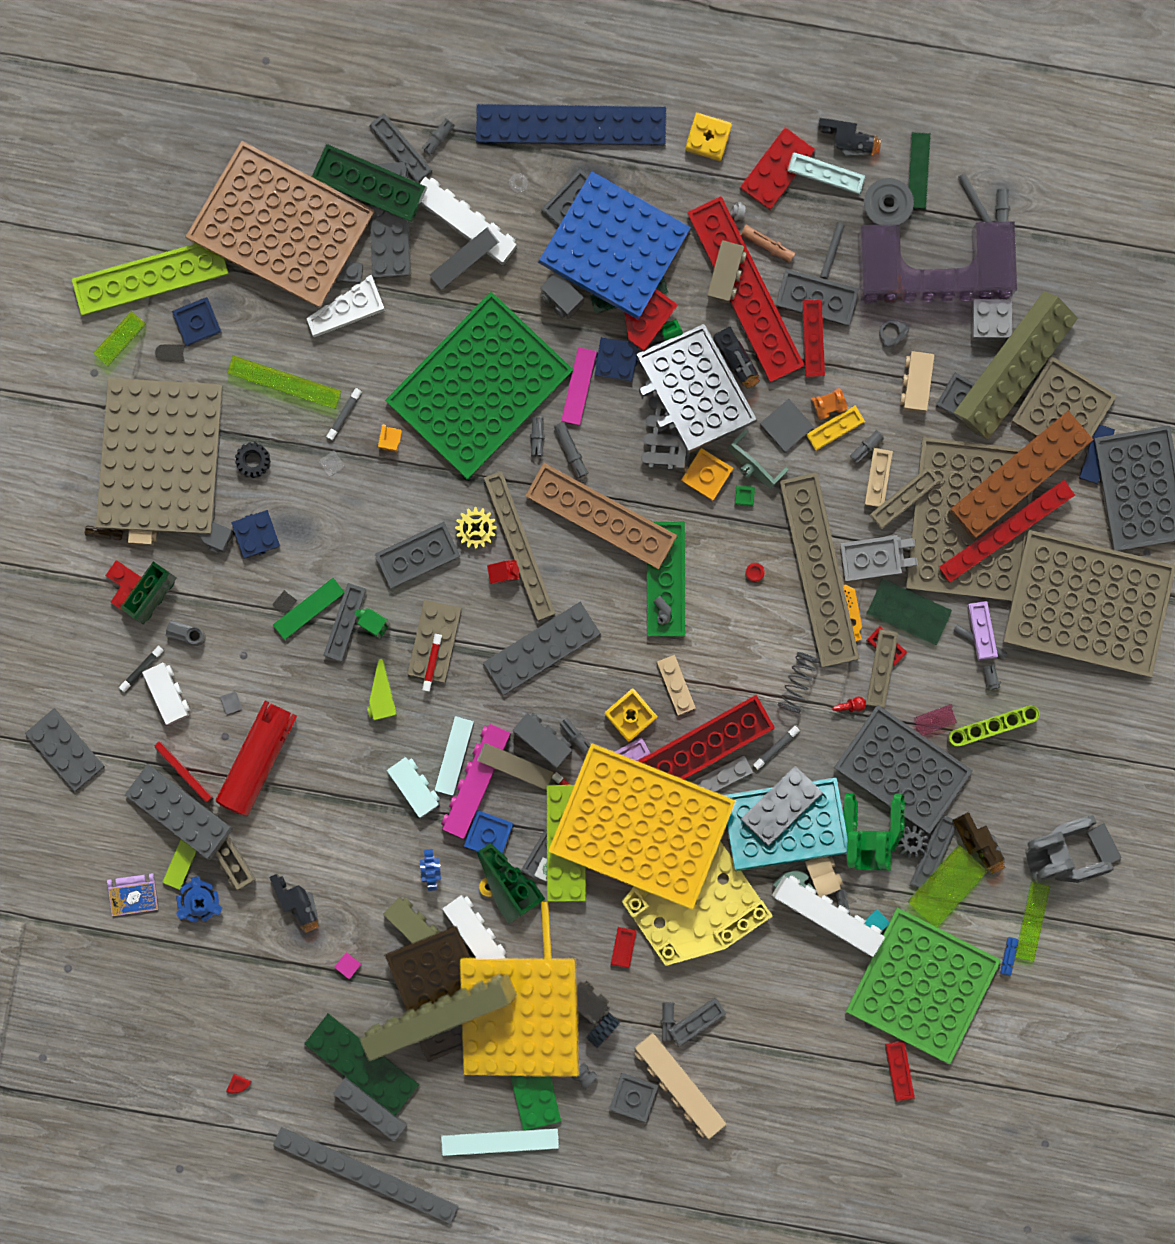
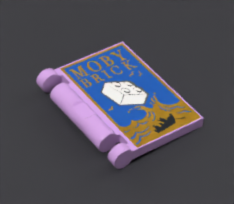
(132, 895)

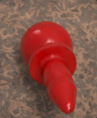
(856, 704)

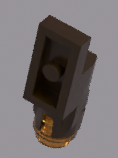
(980, 841)

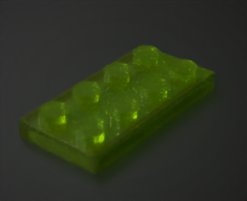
(947, 886)

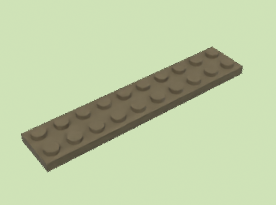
(819, 569)

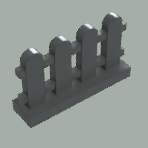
(659, 440)

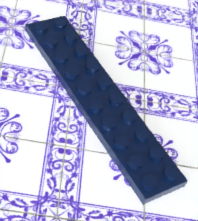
(571, 124)

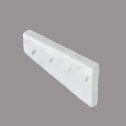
(353, 306)

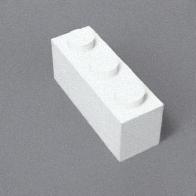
(166, 693)

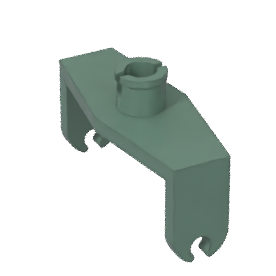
(751, 465)

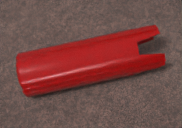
(255, 759)

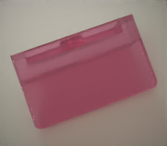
(935, 719)

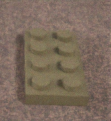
(434, 619)

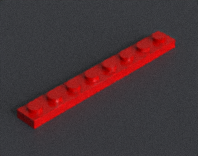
(1006, 531)

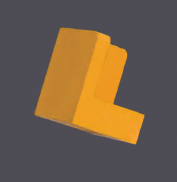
(389, 439)

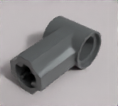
(184, 632)

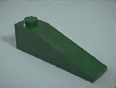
(509, 887)

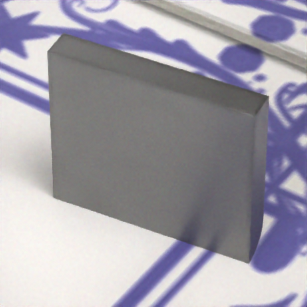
(231, 703)

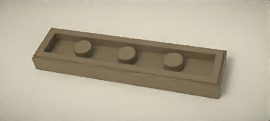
(904, 498)
(882, 668)
(515, 766)

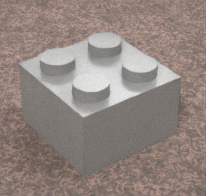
(991, 319)

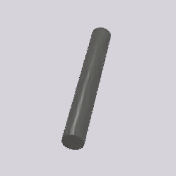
(974, 198)
(832, 250)
(969, 635)

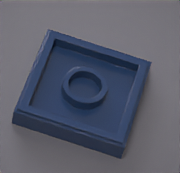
(197, 321)

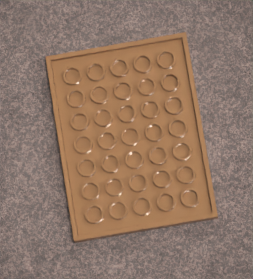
(280, 224)

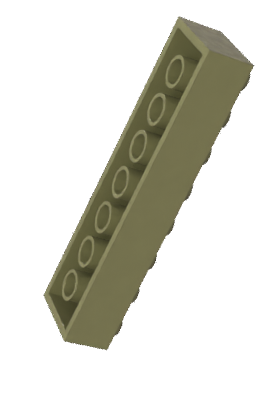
(1015, 365)
(438, 1016)

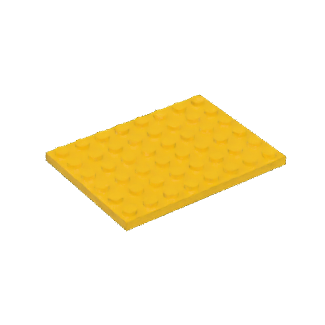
(642, 826)

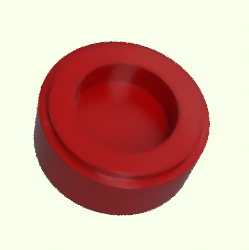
(754, 572)

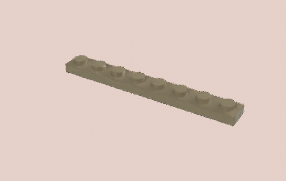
(519, 545)

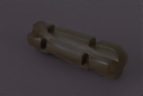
(103, 533)

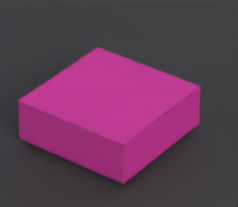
(347, 965)

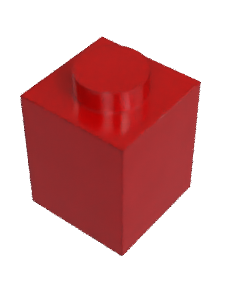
(503, 572)

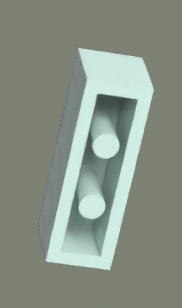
(414, 786)

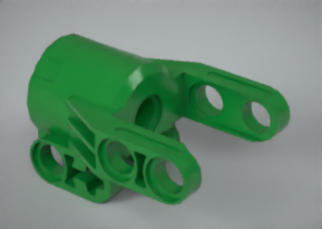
(872, 848)

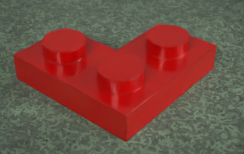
(125, 578)

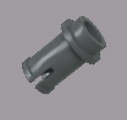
(991, 677)

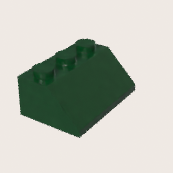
(148, 593)

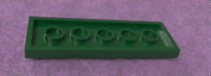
(369, 182)
(346, 1054)

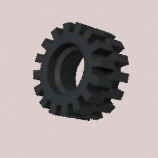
(252, 471)

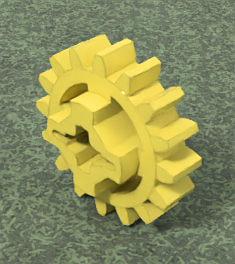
(469, 521)

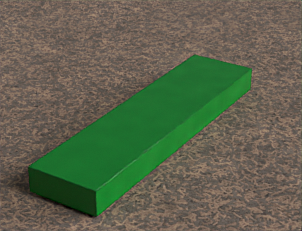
(308, 608)

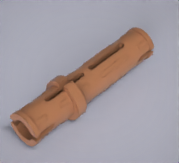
(768, 244)

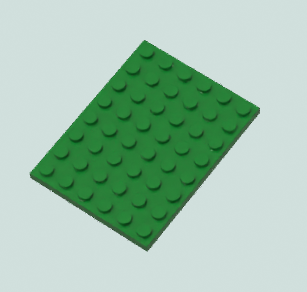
(479, 385)

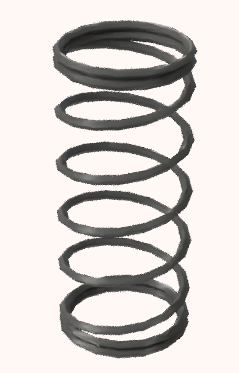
(797, 709)

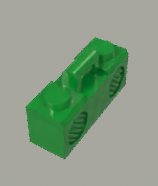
(372, 622)

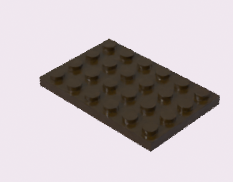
(425, 974)

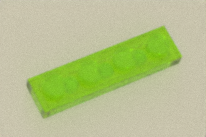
(1032, 921)

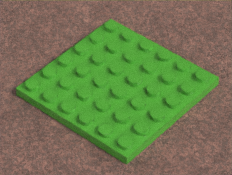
(923, 985)

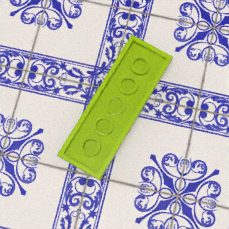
(564, 877)

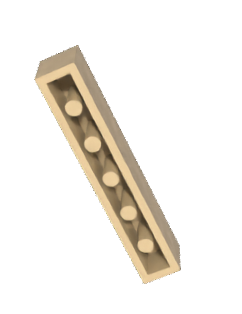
(680, 1085)

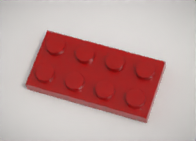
(770, 175)

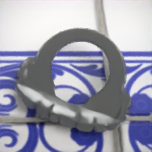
(903, 329)

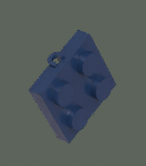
(616, 359)
(255, 534)

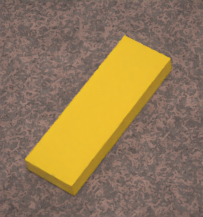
(835, 428)

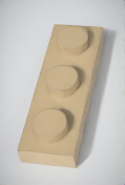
(878, 477)
(676, 685)

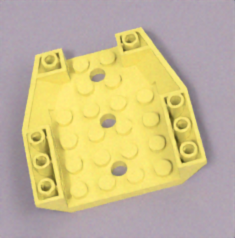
(714, 923)

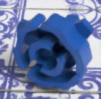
(209, 906)

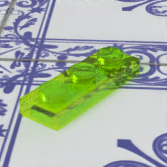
(119, 338)

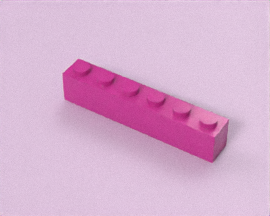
(474, 785)

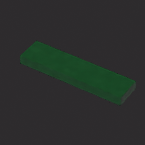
(919, 168)

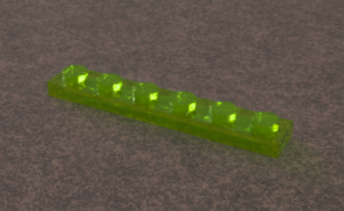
(284, 382)

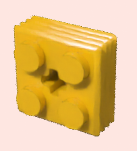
(715, 146)
(632, 702)

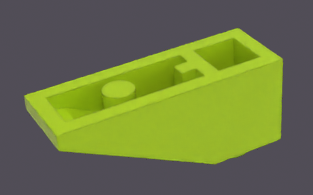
(381, 697)

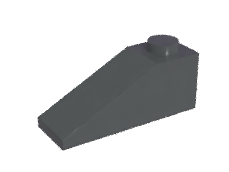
(218, 539)

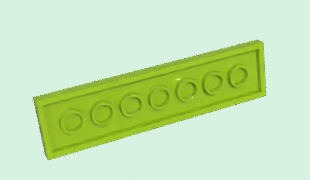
(147, 278)

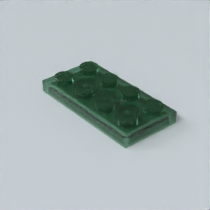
(909, 612)

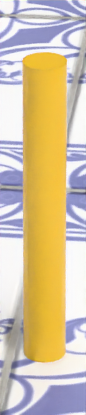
(546, 930)

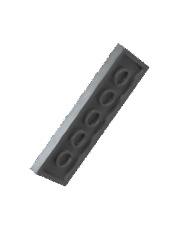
(390, 237)
(541, 648)
(178, 812)

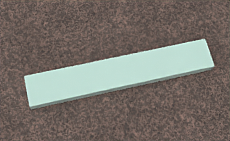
(499, 1141)

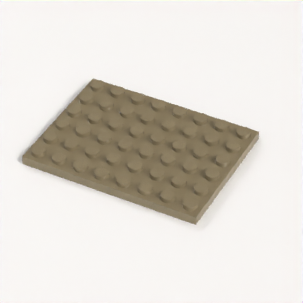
(159, 456)
(940, 536)
(1089, 603)

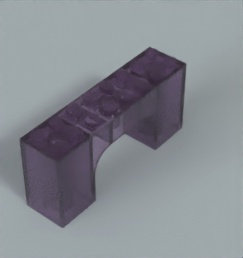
(890, 278)

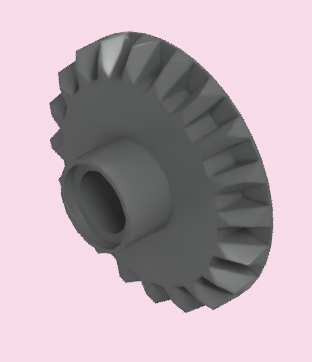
(891, 190)

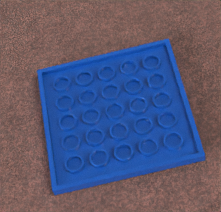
(614, 245)

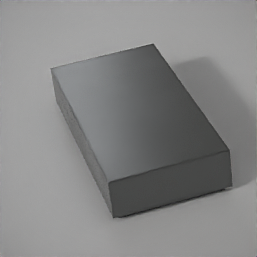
(1104, 844)

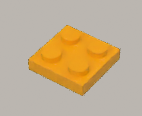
(707, 474)

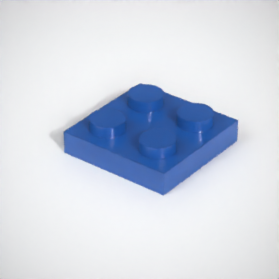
(487, 830)

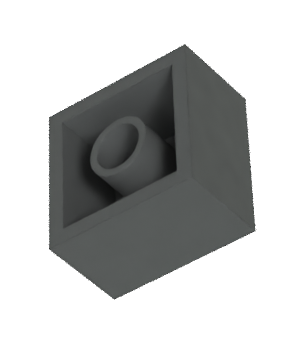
(561, 296)

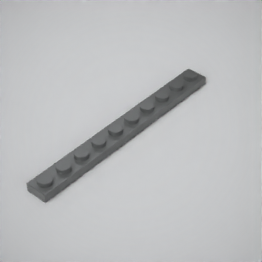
(366, 1175)

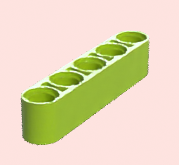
(1001, 720)

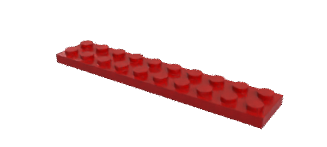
(752, 300)

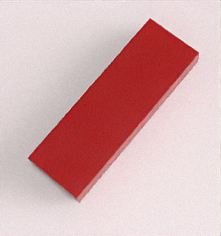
(899, 1070)

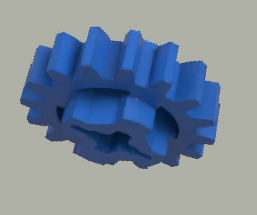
(430, 870)

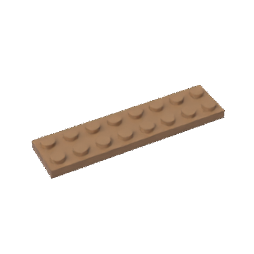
(601, 516)

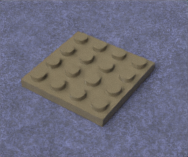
(1060, 390)

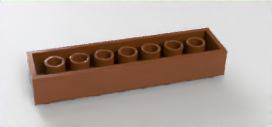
(1020, 475)

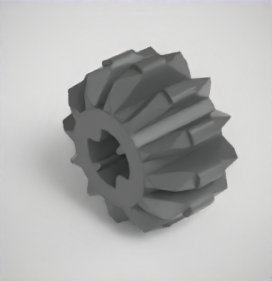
(914, 849)

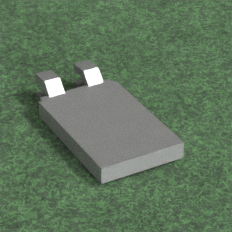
(876, 557)

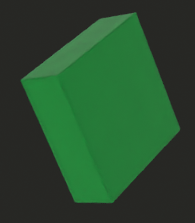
(671, 329)
(744, 495)

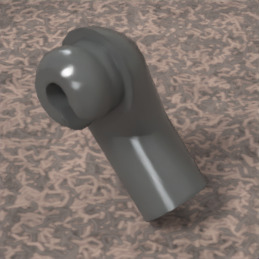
(664, 611)

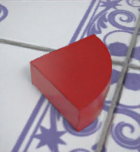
(238, 1084)

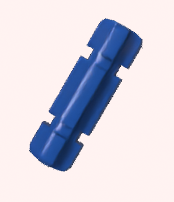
(1009, 956)

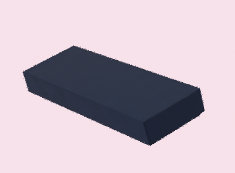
(1090, 468)

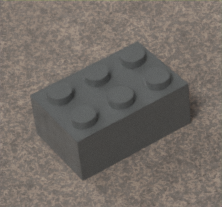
(543, 739)

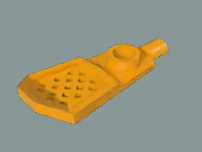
(854, 610)

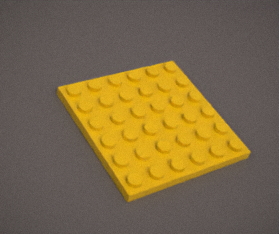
(535, 1030)

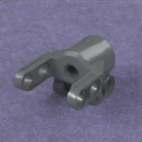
(1050, 857)

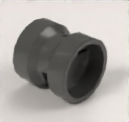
(585, 1076)

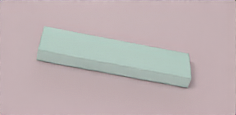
(826, 173)
(454, 755)

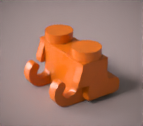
(829, 403)

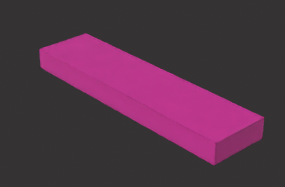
(578, 386)

